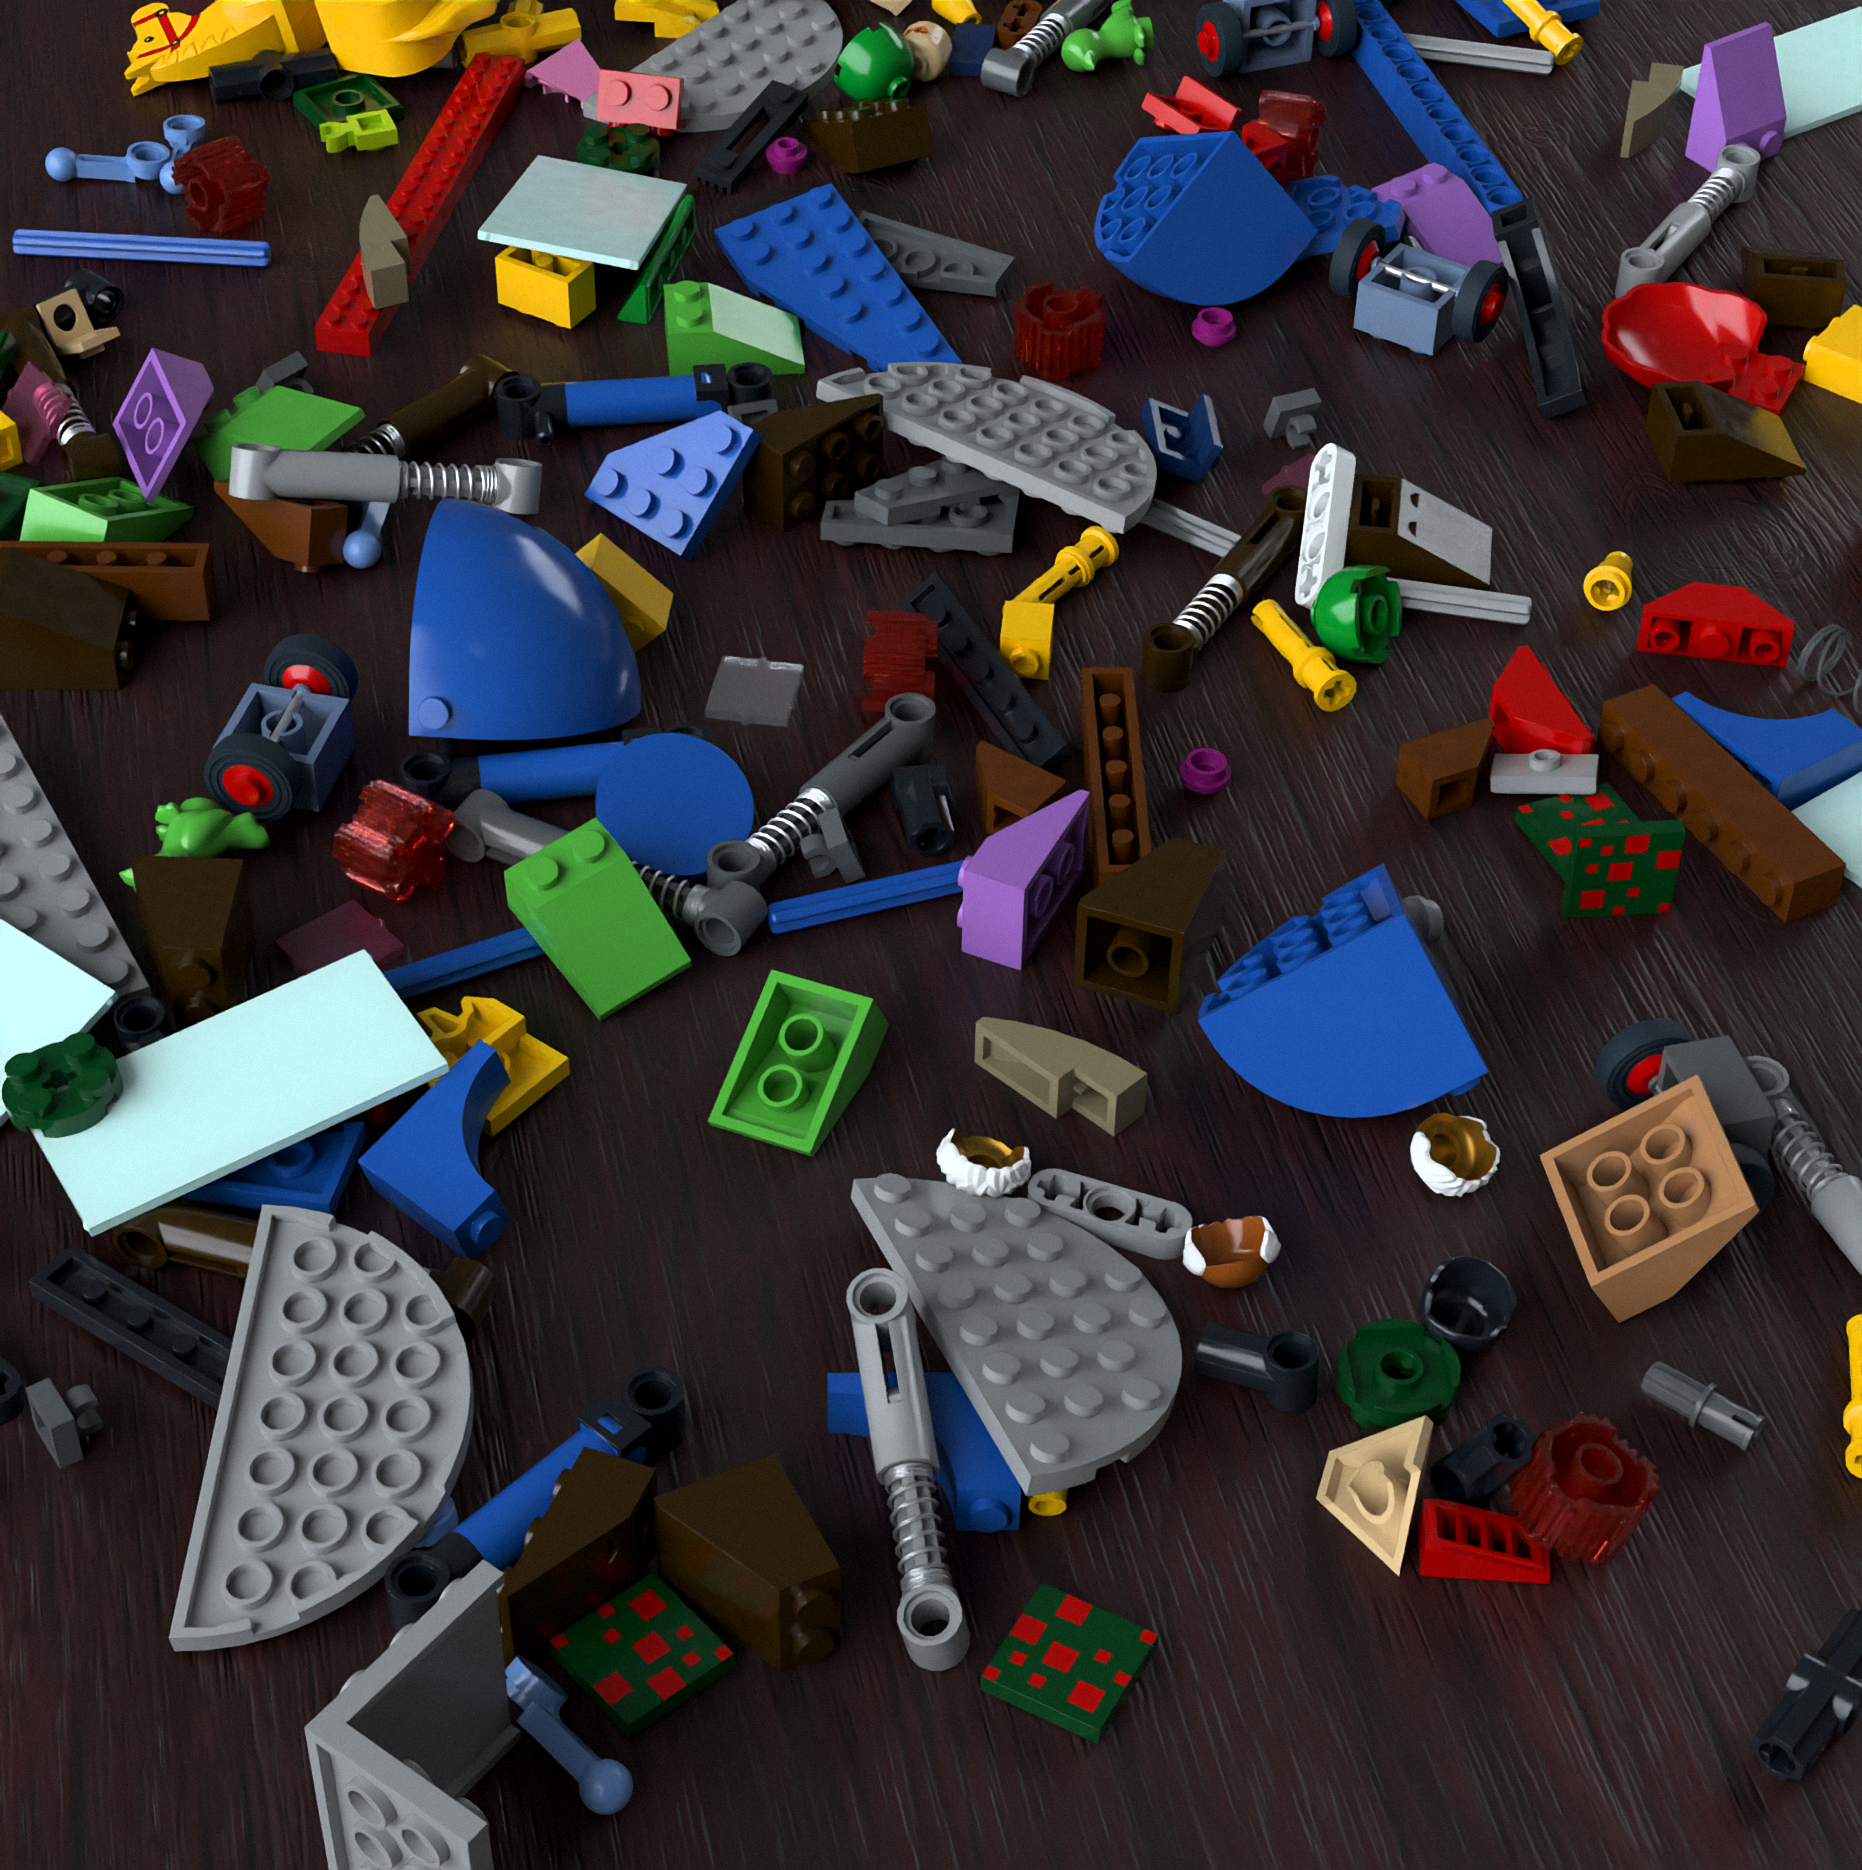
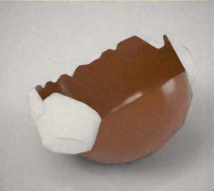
(1231, 1252)

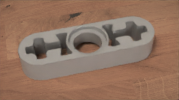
(1152, 1212)

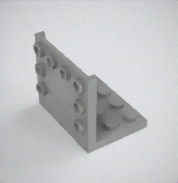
(416, 1738)

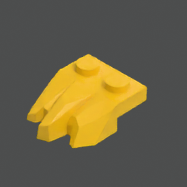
(669, 17)
(528, 1061)

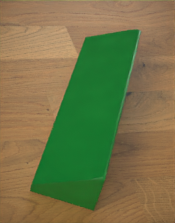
(660, 264)

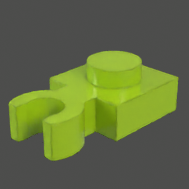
(365, 130)

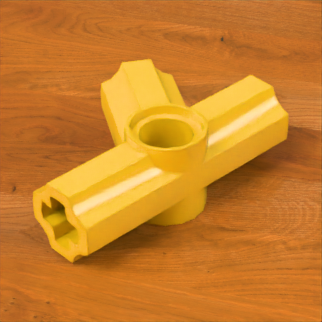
(521, 33)

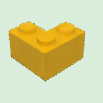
(546, 285)
(635, 592)

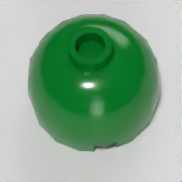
(876, 65)
(1358, 613)

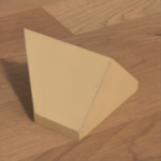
(1378, 1485)

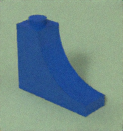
(1787, 756)
(431, 1156)
(971, 1469)

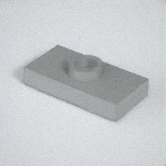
(1545, 773)

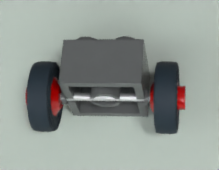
(1662, 1054)

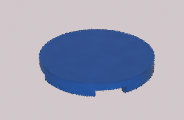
(672, 802)

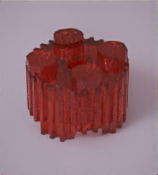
(1298, 122)
(221, 185)
(1059, 330)
(898, 656)
(394, 841)
(1582, 1490)

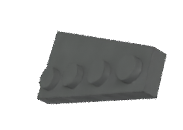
(937, 260)
(925, 489)
(984, 528)

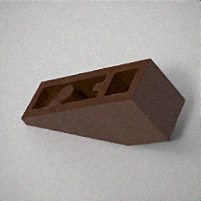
(294, 528)

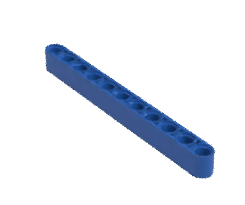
(1426, 107)

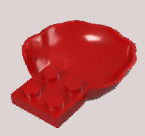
(1698, 336)

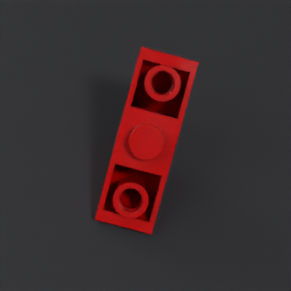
(1716, 625)
(1533, 711)

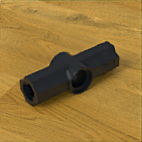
(248, 78)
(1815, 1705)

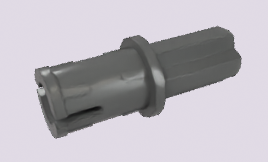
(1702, 1405)

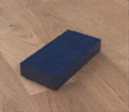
(970, 48)

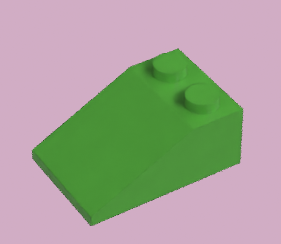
(726, 328)
(273, 418)
(100, 512)
(595, 918)
(799, 1063)

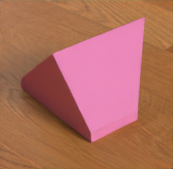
(567, 72)

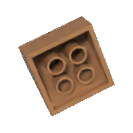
(1650, 1197)

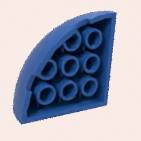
(1200, 220)
(512, 634)
(1345, 1010)

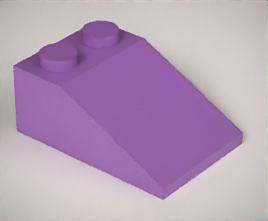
(1738, 97)
(1443, 215)
(161, 416)
(1023, 881)

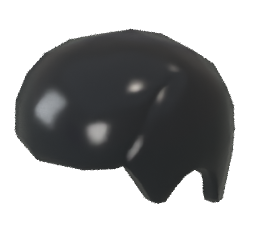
(1467, 1304)

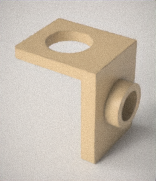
(82, 337)

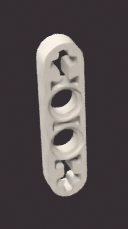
(1325, 521)

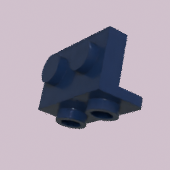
(1181, 440)

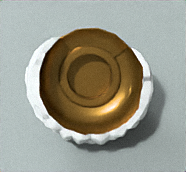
(1454, 1154)
(983, 1164)

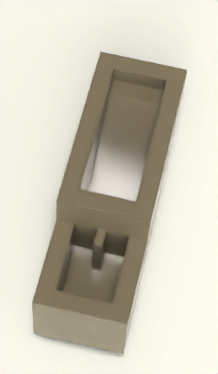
(1651, 107)
(383, 255)
(1062, 1072)

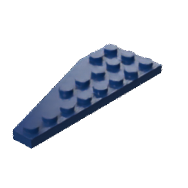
(833, 276)

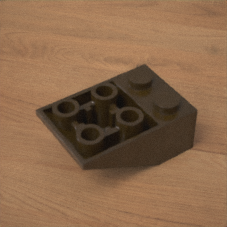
(872, 133)
(1794, 285)
(1716, 436)
(813, 458)
(1416, 535)
(580, 1553)

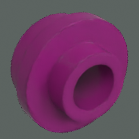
(786, 155)
(1214, 326)
(1205, 771)

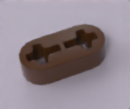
(1017, 21)

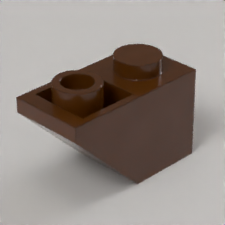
(1445, 768)
(1011, 787)

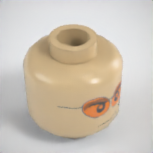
(930, 49)

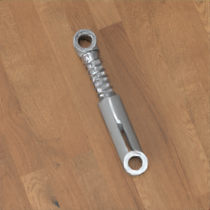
(1691, 221)
(272, 472)
(1833, 1194)
(906, 1464)

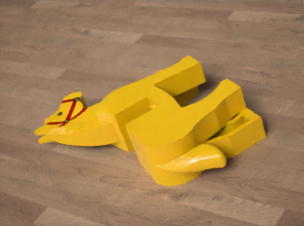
(363, 35)

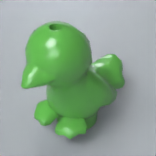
(1118, 38)
(203, 831)

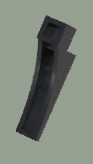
(1542, 307)

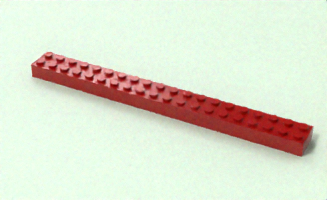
(427, 195)

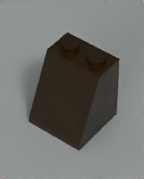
(62, 627)
(1151, 925)
(196, 931)
(752, 1562)

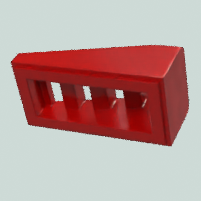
(1457, 1559)

